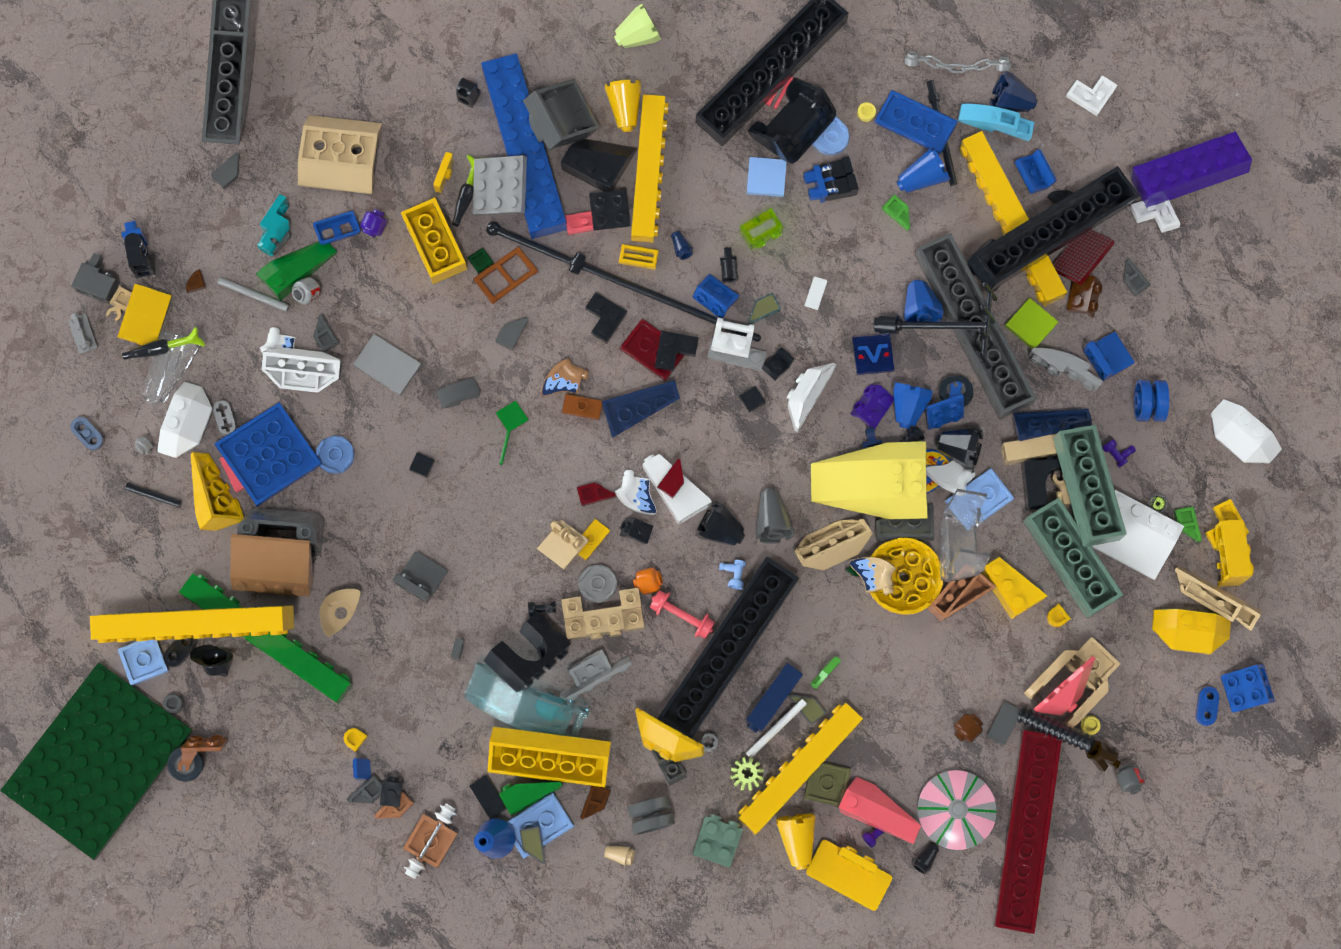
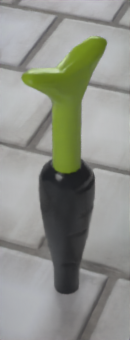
(465, 195)
(162, 346)

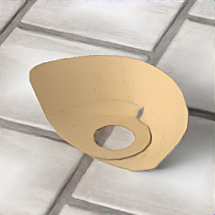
(342, 598)

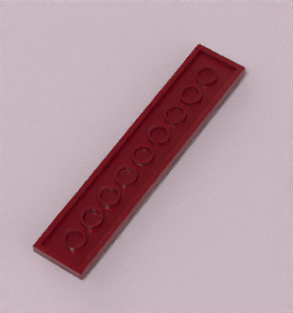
(1028, 832)

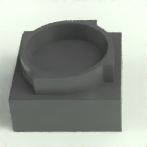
(560, 115)

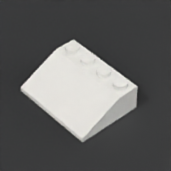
(1147, 540)

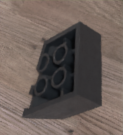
(597, 162)

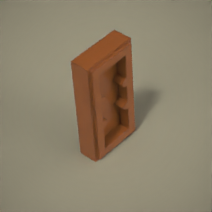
(582, 407)

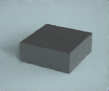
(457, 649)

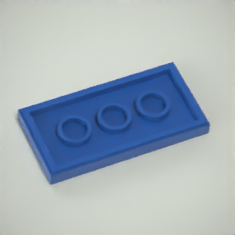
(916, 122)

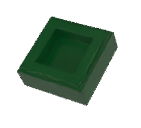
(480, 260)

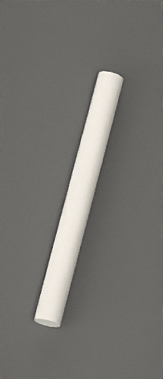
(776, 728)

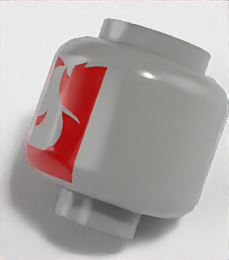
(306, 290)

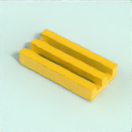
(639, 257)

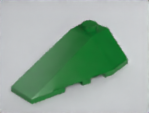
(283, 272)

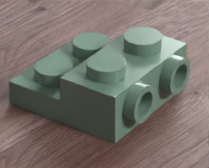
(717, 840)

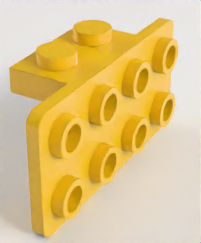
(849, 874)

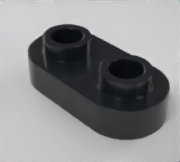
(182, 652)

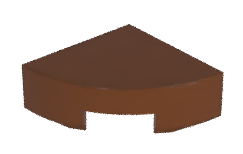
(195, 282)

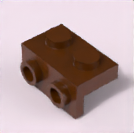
(1085, 297)

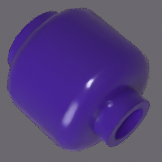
(373, 223)

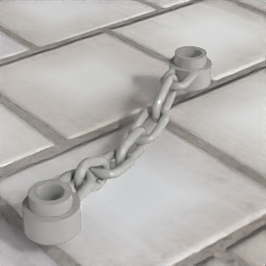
(1002, 64)

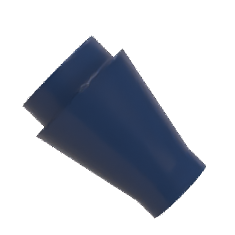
(681, 246)

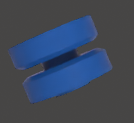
(1151, 400)

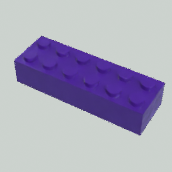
(1191, 169)

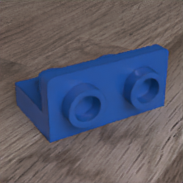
(715, 296)

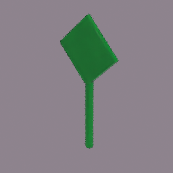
(511, 418)

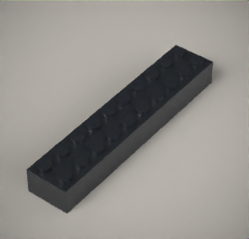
(770, 69)
(1053, 228)
(728, 648)

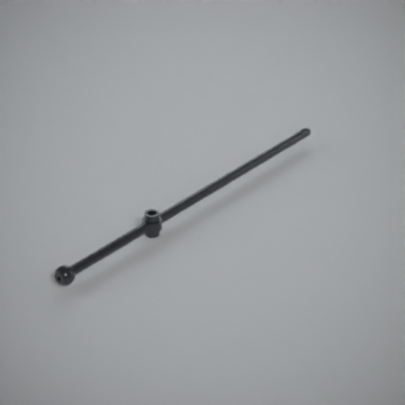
(578, 263)

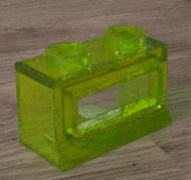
(761, 229)

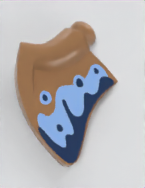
(564, 378)

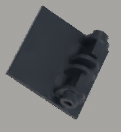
(609, 210)

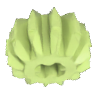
(740, 776)

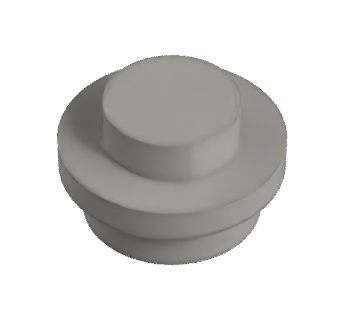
(143, 445)

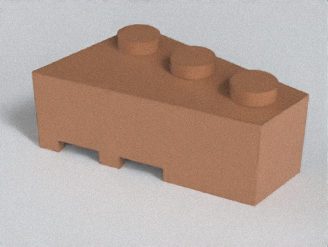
(958, 595)

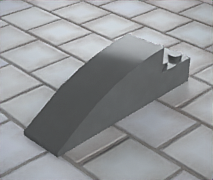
(228, 71)

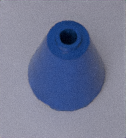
(923, 173)
(495, 838)

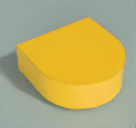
(1057, 616)
(354, 738)

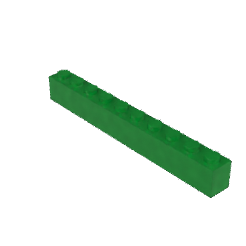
(276, 646)

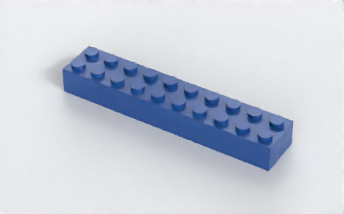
(507, 92)

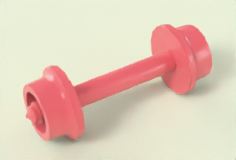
(704, 626)

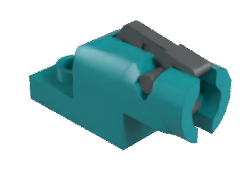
(275, 227)

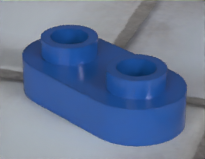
(1206, 705)

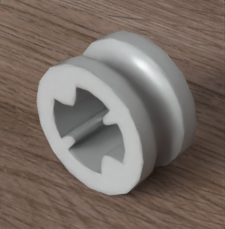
(715, 743)

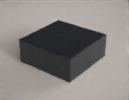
(752, 399)
(421, 465)

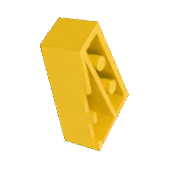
(1234, 553)
(1012, 588)

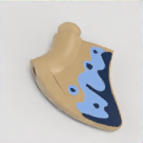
(875, 573)

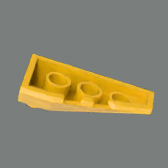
(212, 500)

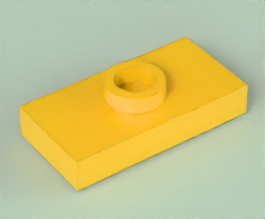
(444, 172)
(595, 534)

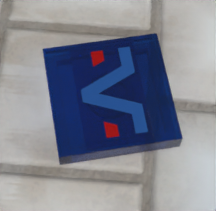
(873, 354)

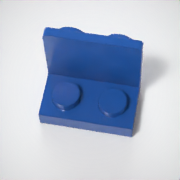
(1108, 356)
(1248, 688)

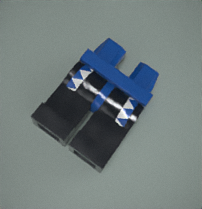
(832, 181)
(136, 250)

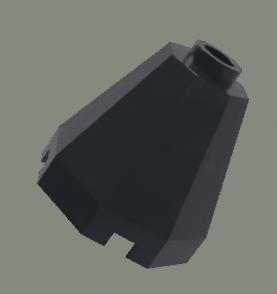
(961, 446)
(720, 526)

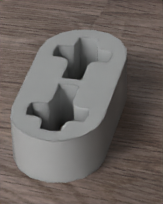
(220, 419)

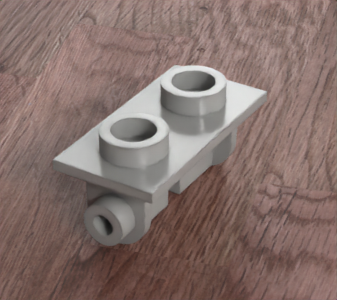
(82, 333)

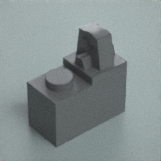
(93, 283)

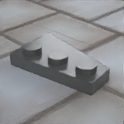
(906, 528)

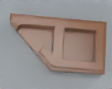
(395, 812)

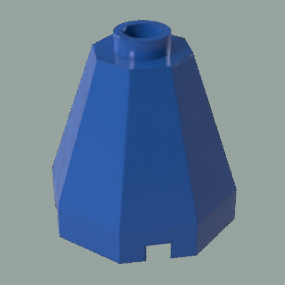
(922, 303)
(910, 404)

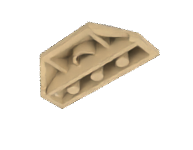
(833, 544)

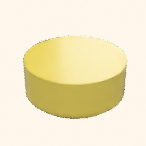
(866, 112)

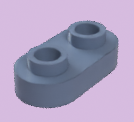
(88, 434)

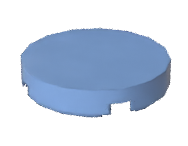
(335, 454)

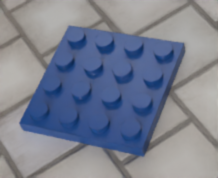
(268, 454)

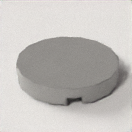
(597, 583)

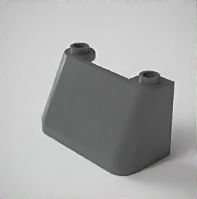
(307, 525)

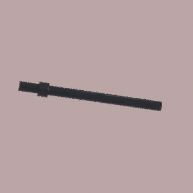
(934, 100)

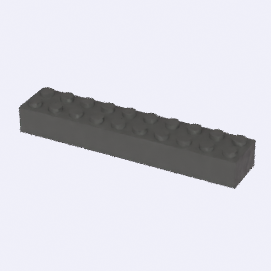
(961, 302)

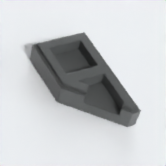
(511, 333)

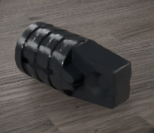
(729, 266)

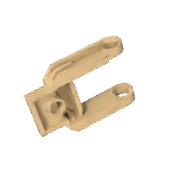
(1097, 682)

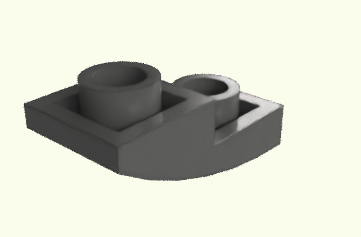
(457, 392)
(671, 770)

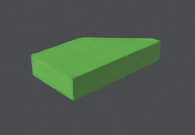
(1188, 519)

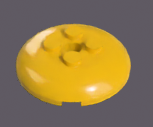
(923, 571)

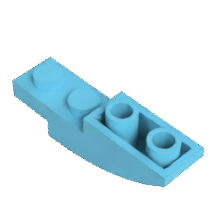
(995, 118)

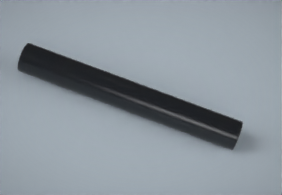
(153, 495)

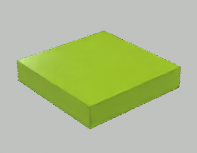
(1031, 324)

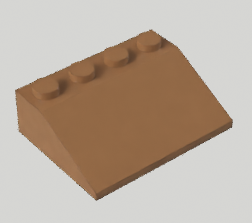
(271, 565)

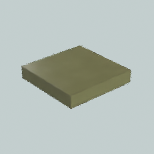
(827, 784)

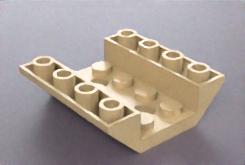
(335, 164)

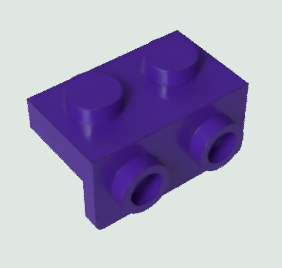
(872, 405)

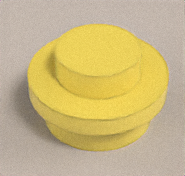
(1090, 725)

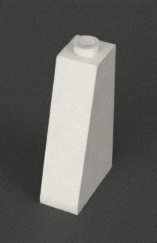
(688, 500)

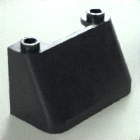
(797, 123)

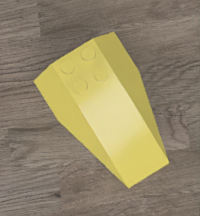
(875, 481)

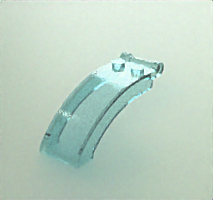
(527, 710)

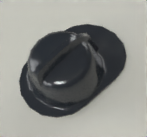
(212, 659)

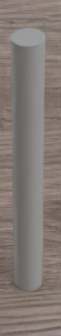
(253, 294)

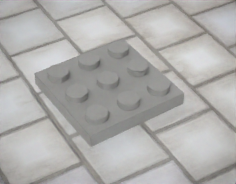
(499, 185)

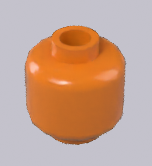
(648, 581)

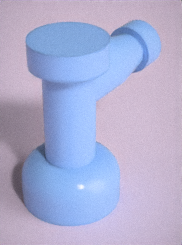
(737, 568)

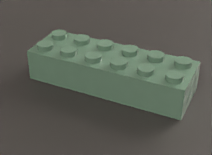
(1089, 486)
(1075, 565)

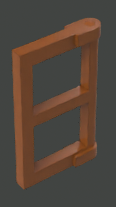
(498, 265)

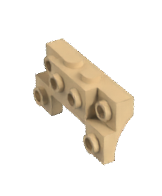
(603, 621)

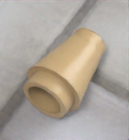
(620, 854)

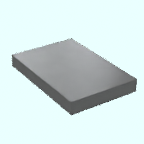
(387, 364)

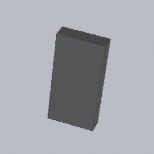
(1003, 723)

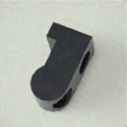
(467, 92)

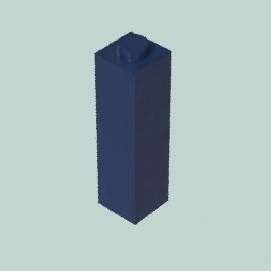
(773, 698)

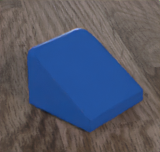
(361, 769)

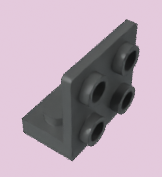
(420, 577)

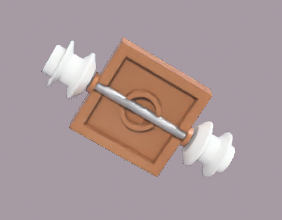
(430, 841)

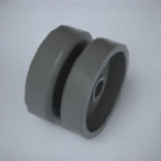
(650, 811)

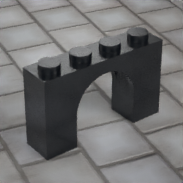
(1034, 480)
(521, 672)

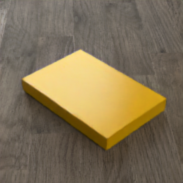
(144, 315)

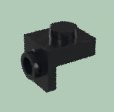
(636, 530)
(391, 792)

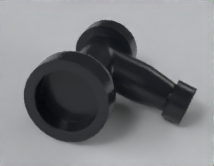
(533, 608)

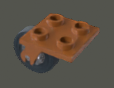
(187, 762)

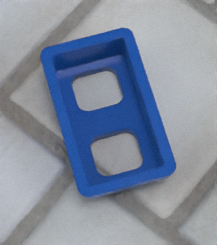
(334, 224)

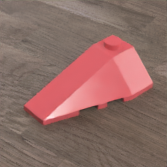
(1066, 694)
(873, 807)

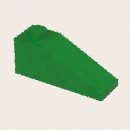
(524, 795)

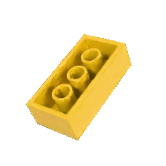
(434, 240)

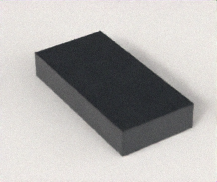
(488, 797)

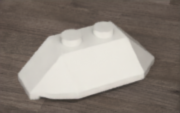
(300, 369)
(807, 392)
(184, 420)
(1244, 434)

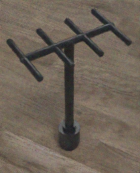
(893, 325)

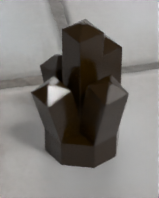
(1103, 756)

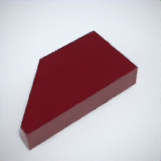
(673, 480)
(593, 493)

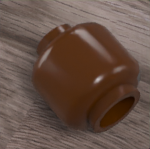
(968, 728)

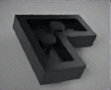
(609, 314)
(674, 344)

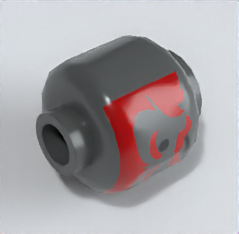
(1130, 779)

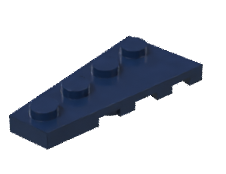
(634, 407)
(1044, 423)

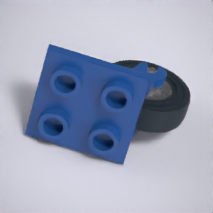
(954, 394)

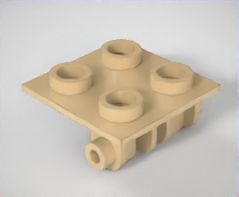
(562, 544)

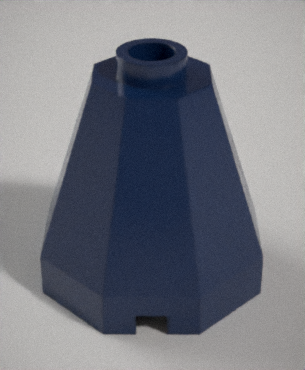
(1013, 94)

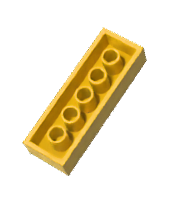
(548, 756)

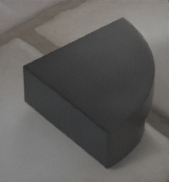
(1057, 196)

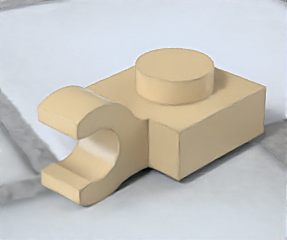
(1062, 491)

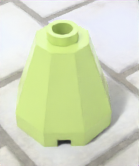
(637, 29)

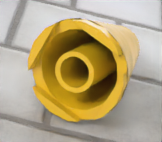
(624, 102)
(798, 838)

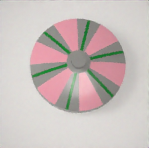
(956, 810)

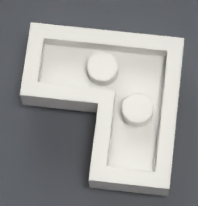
(1092, 99)
(1162, 213)

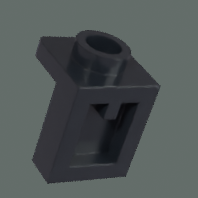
(778, 364)

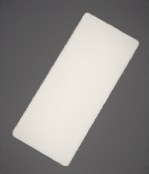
(815, 293)

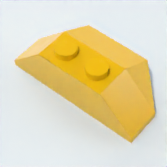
(1191, 630)
(666, 740)

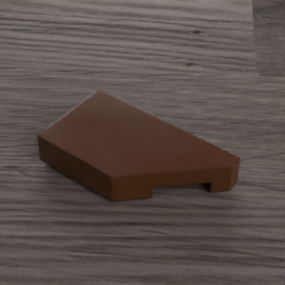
(595, 801)

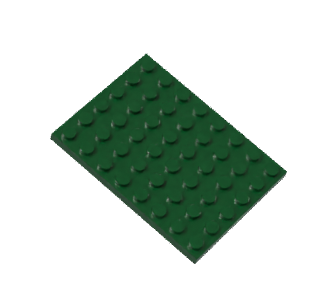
(96, 761)

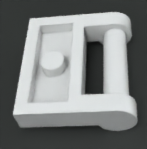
(732, 343)

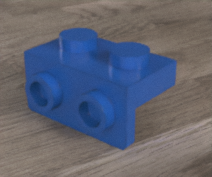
(1036, 172)

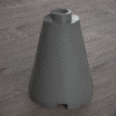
(773, 519)

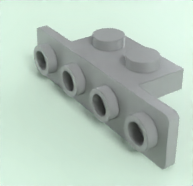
(591, 672)

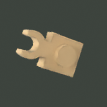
(120, 302)

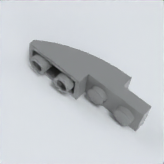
(1060, 361)

